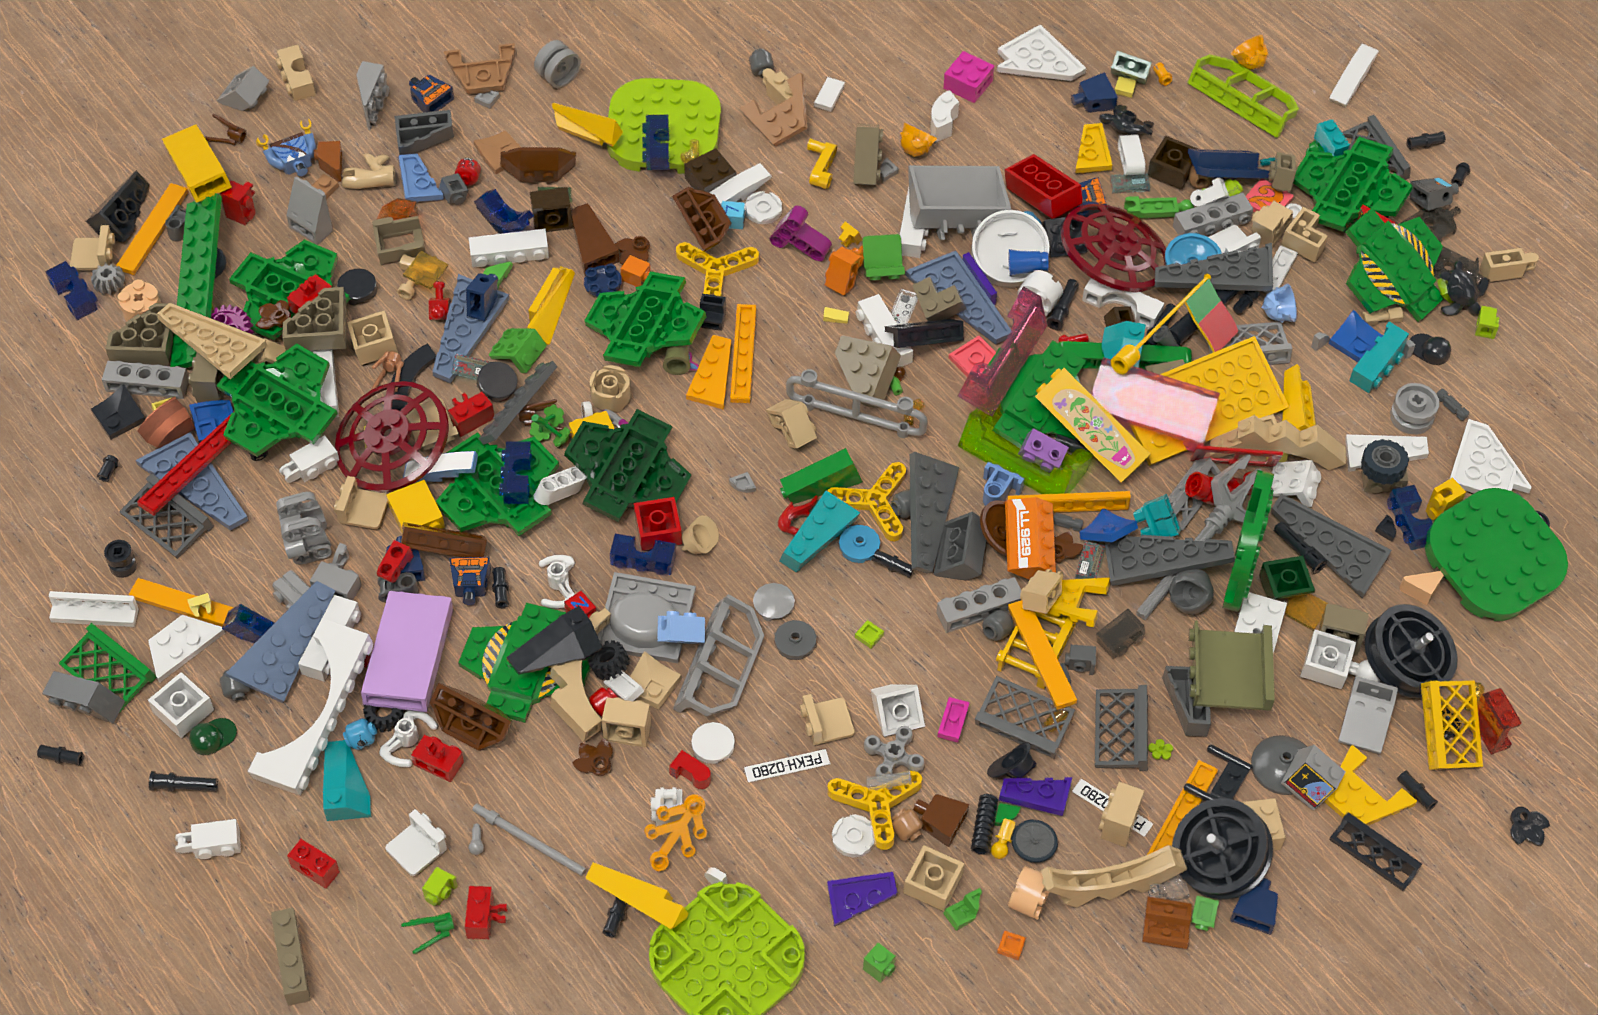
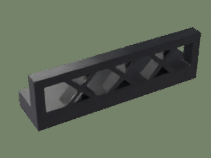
(926, 332)
(1377, 844)

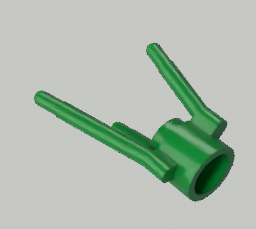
(441, 923)

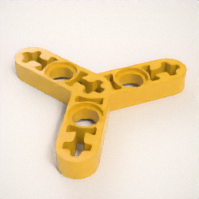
(712, 262)
(882, 496)
(868, 803)

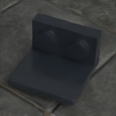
(1053, 231)

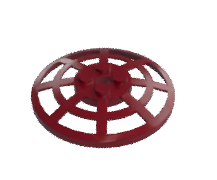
(1107, 241)
(397, 438)

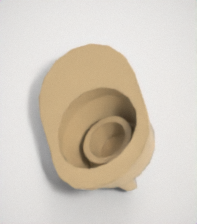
(700, 536)

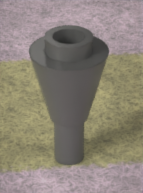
(1164, 337)

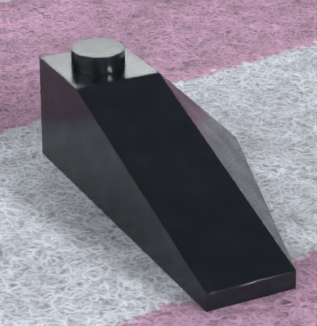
(121, 208)
(562, 641)

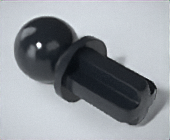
(1245, 300)

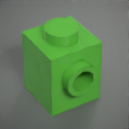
(879, 962)

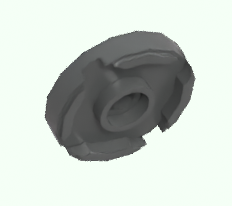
(793, 648)

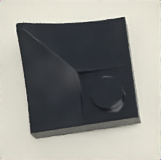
(118, 413)

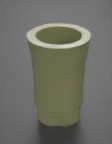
(677, 360)

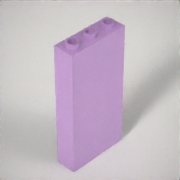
(407, 651)

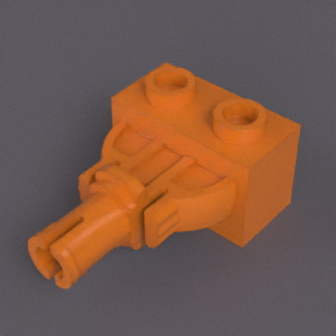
(843, 269)

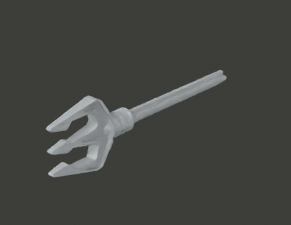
(1227, 509)

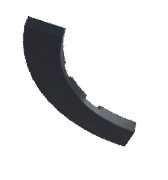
(413, 366)

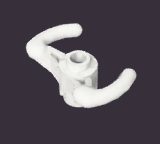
(558, 578)
(406, 736)

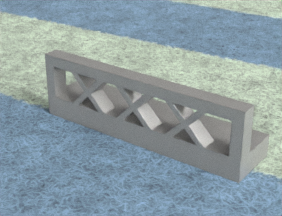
(1179, 498)

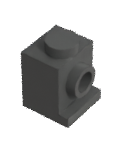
(455, 192)
(1081, 658)

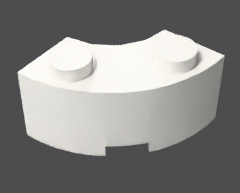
(943, 113)

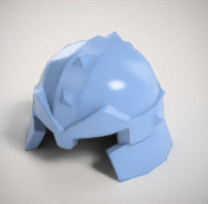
(1281, 304)

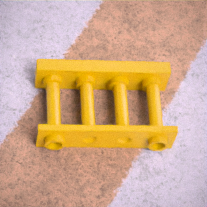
(1058, 641)

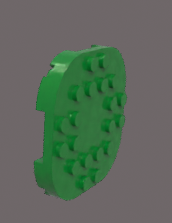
(1251, 533)
(1496, 553)

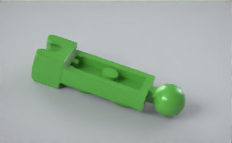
(1155, 206)

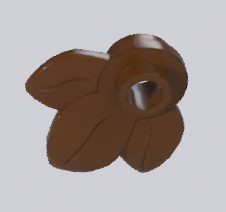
(635, 247)
(273, 314)
(1065, 547)
(593, 756)

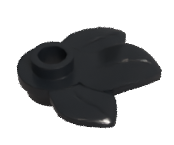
(1529, 828)

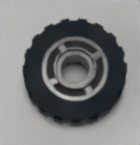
(1384, 461)

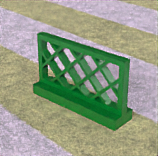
(115, 651)

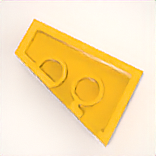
(1093, 150)

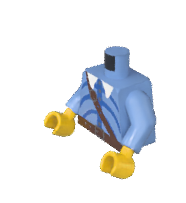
(291, 153)

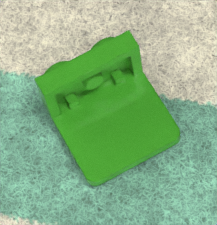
(882, 256)
(520, 346)

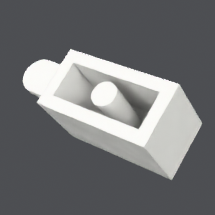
(310, 461)
(666, 798)
(210, 839)

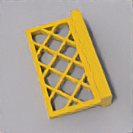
(1434, 724)

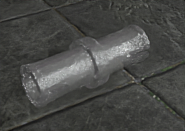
(888, 780)

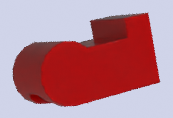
(394, 561)
(690, 769)

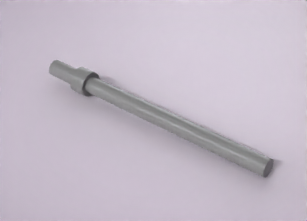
(494, 819)

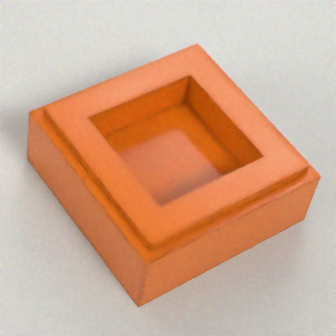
(1011, 945)

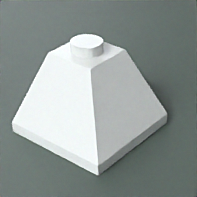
(897, 707)

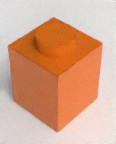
(635, 271)

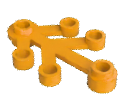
(677, 829)

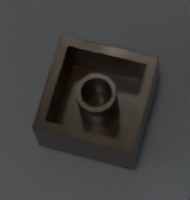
(1171, 162)
(708, 171)
(551, 209)

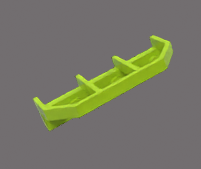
(1239, 102)

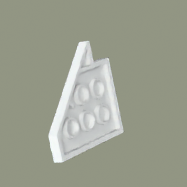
(1039, 55)
(1485, 462)

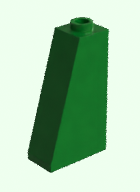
(833, 471)

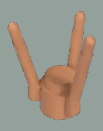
(391, 362)

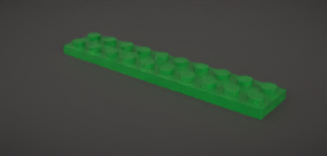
(197, 268)

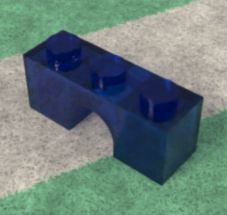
(656, 153)
(66, 279)
(515, 487)
(1403, 503)
(658, 559)

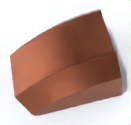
(166, 424)

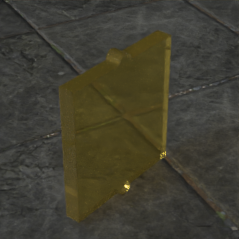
(425, 270)
(1305, 610)

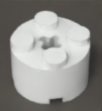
(1043, 285)

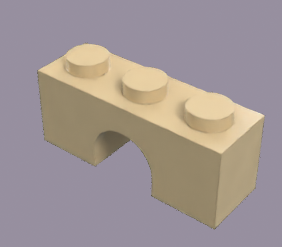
(291, 63)

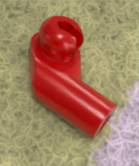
(1077, 338)

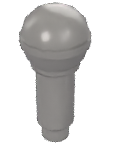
(476, 845)

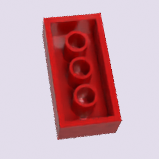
(1043, 186)

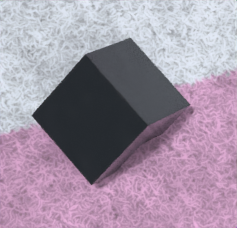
(715, 311)

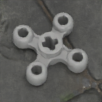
(874, 746)

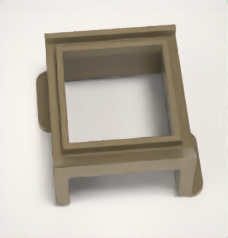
(388, 228)

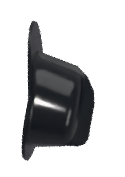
(1013, 764)

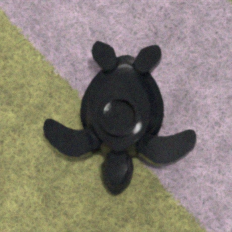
(1126, 122)
(1463, 290)

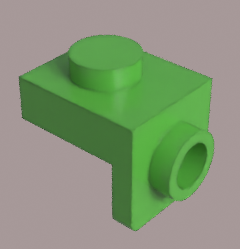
(1204, 912)

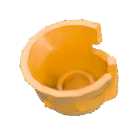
(1251, 53)
(915, 141)

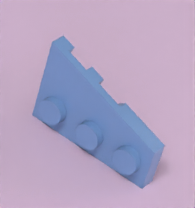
(416, 181)

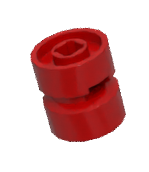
(1199, 487)

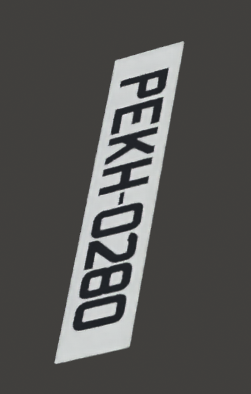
(787, 765)
(1100, 800)

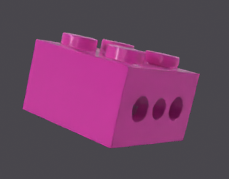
(968, 77)

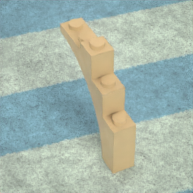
(1310, 443)
(570, 699)
(1109, 882)

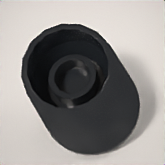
(1431, 349)

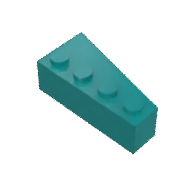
(820, 528)

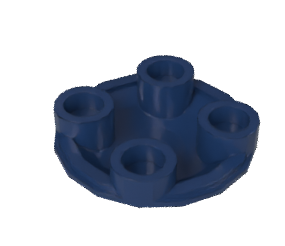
(602, 279)

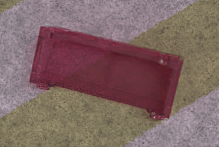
(989, 384)
(1157, 403)

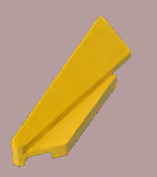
(587, 125)
(549, 302)
(1299, 398)
(641, 895)

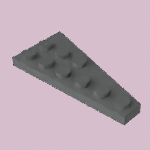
(1229, 271)
(930, 499)

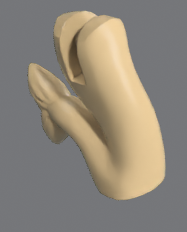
(379, 176)

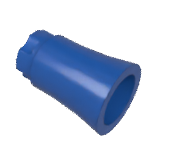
(1027, 261)

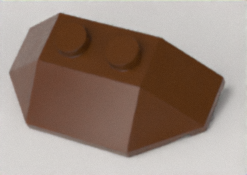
(538, 163)
(703, 216)
(468, 717)

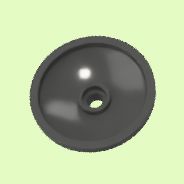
(1268, 761)

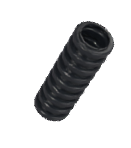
(984, 824)

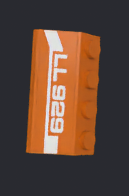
(1029, 536)

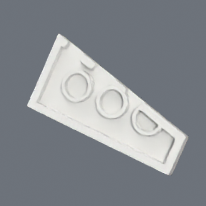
(1355, 444)

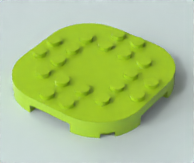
(691, 110)
(727, 954)

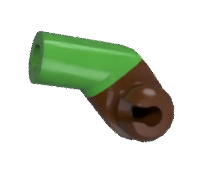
(897, 378)

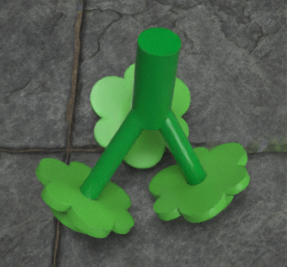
(541, 429)

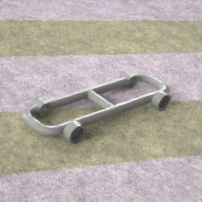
(904, 404)

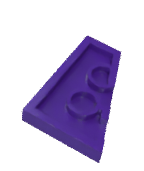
(1041, 795)
(858, 894)

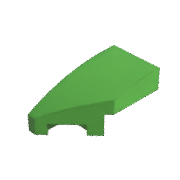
(500, 270)
(964, 911)

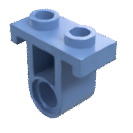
(1000, 483)

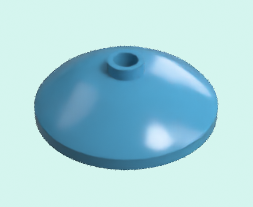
(1190, 247)

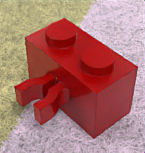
(239, 202)
(306, 292)
(471, 413)
(437, 758)
(481, 912)

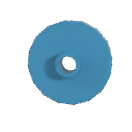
(856, 551)

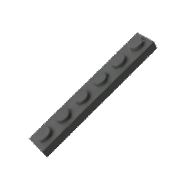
(515, 405)

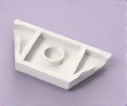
(180, 643)

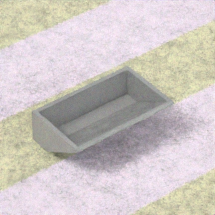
(955, 196)

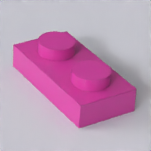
(953, 719)

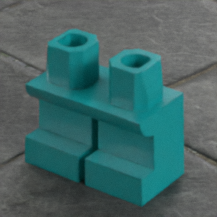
(1159, 517)

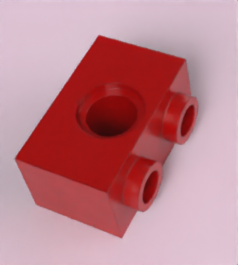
(313, 863)

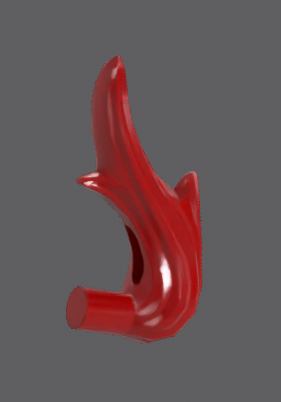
(793, 512)

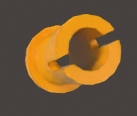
(1164, 76)

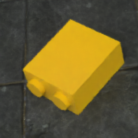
(415, 506)

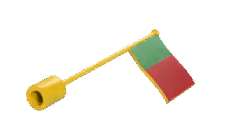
(1207, 313)

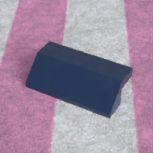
(1227, 163)

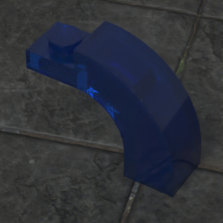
(500, 214)

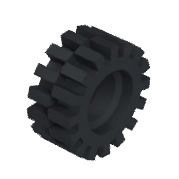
(614, 666)
(382, 722)

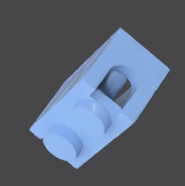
(681, 629)

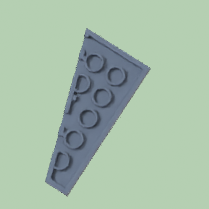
(980, 311)
(461, 331)
(205, 491)
(274, 658)

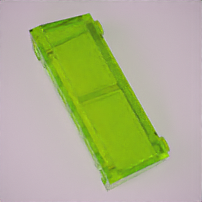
(993, 448)

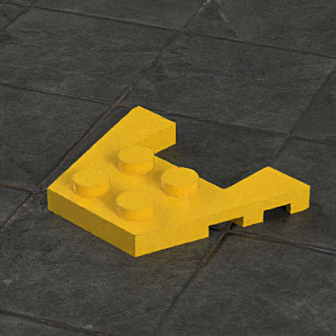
(1071, 597)
(1359, 798)

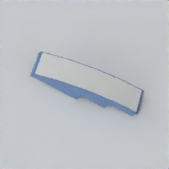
(447, 466)

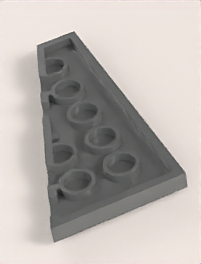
(1347, 553)
(1157, 556)

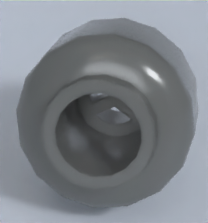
(760, 61)
(901, 504)
(997, 625)
(233, 688)

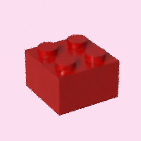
(657, 521)

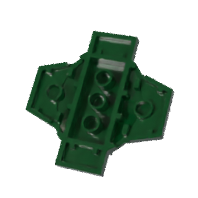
(626, 464)

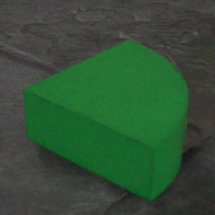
(1006, 812)

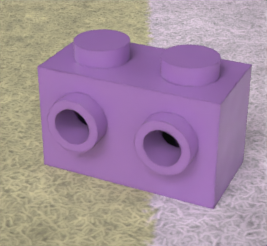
(1042, 450)

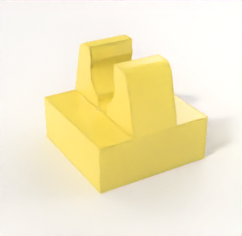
(203, 600)

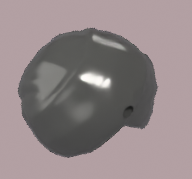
(1191, 591)

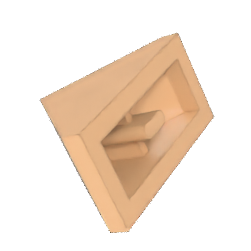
(1422, 586)

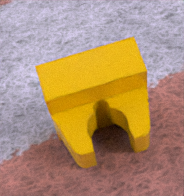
(849, 235)

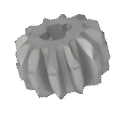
(108, 279)

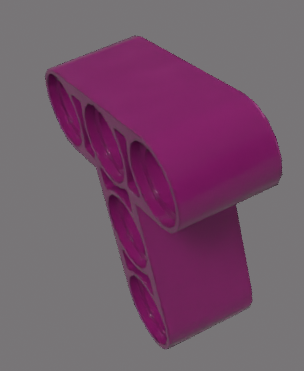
(800, 234)

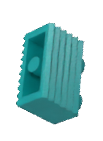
(1331, 138)

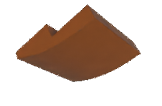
(1167, 922)

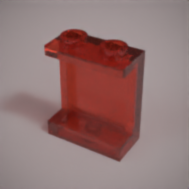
(1496, 719)

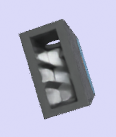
(1433, 192)

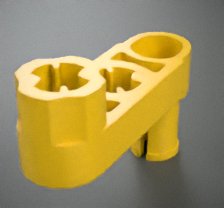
(819, 174)

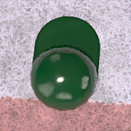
(212, 736)

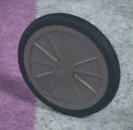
(1034, 841)

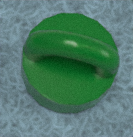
(1315, 146)

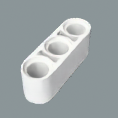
(1131, 155)
(559, 486)

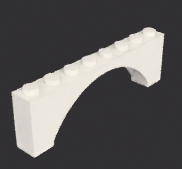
(292, 764)

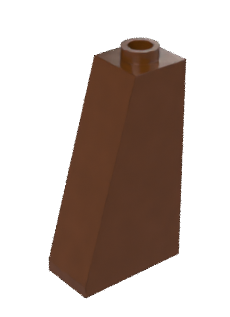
(592, 239)

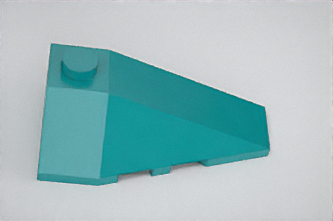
(1122, 334)
(343, 785)

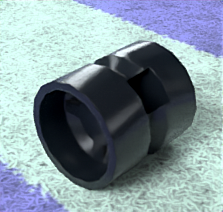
(120, 558)

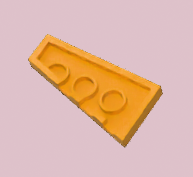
(711, 376)

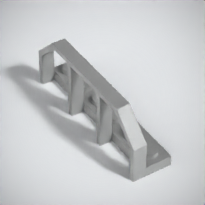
(700, 664)

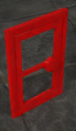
(1273, 456)

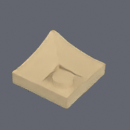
(655, 680)

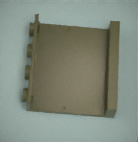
(1232, 669)

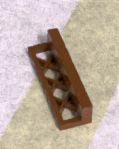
(443, 540)

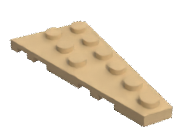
(218, 343)

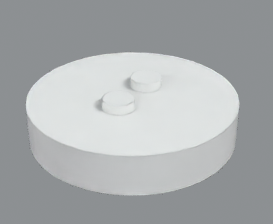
(1003, 232)

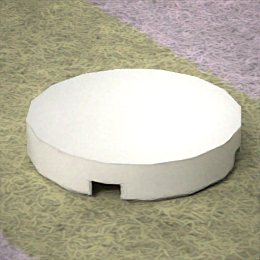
(763, 207)
(712, 742)
(853, 836)

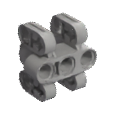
(298, 533)

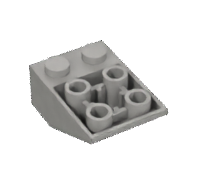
(372, 90)
(309, 211)
(1367, 714)

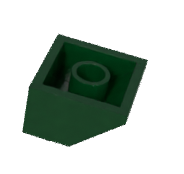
(1286, 577)

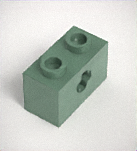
(1131, 67)

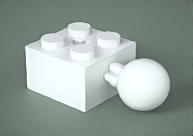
(1330, 661)

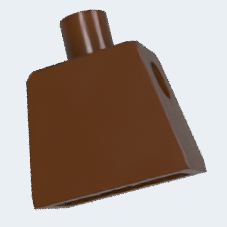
(942, 817)

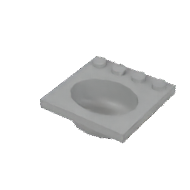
(635, 610)

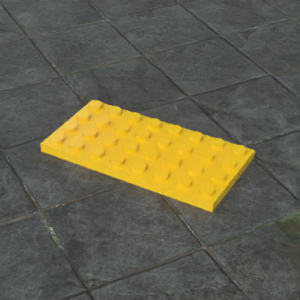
(1244, 386)

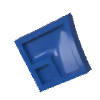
(1354, 337)
(209, 416)
(1108, 527)

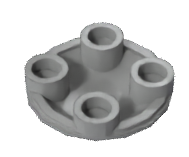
(773, 601)

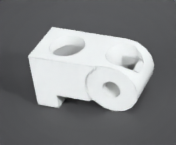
(1210, 194)

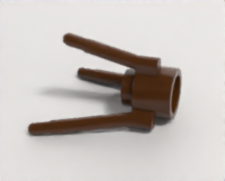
(234, 132)
(529, 410)

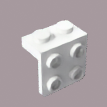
(1234, 239)
(1297, 479)
(417, 844)

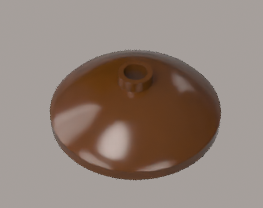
(994, 525)

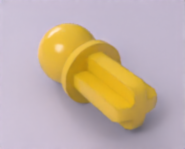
(999, 849)

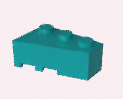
(1380, 359)

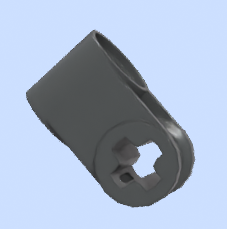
(176, 223)
(398, 586)

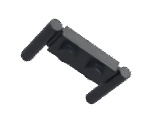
(1228, 782)

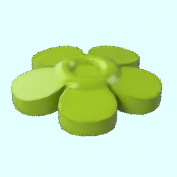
(1160, 750)

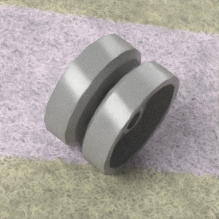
(557, 63)
(1414, 408)

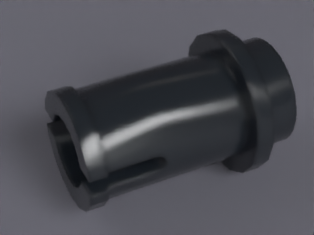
(1461, 171)
(107, 468)

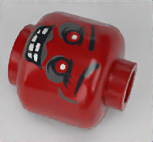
(468, 170)

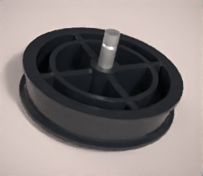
(1409, 649)
(1224, 848)

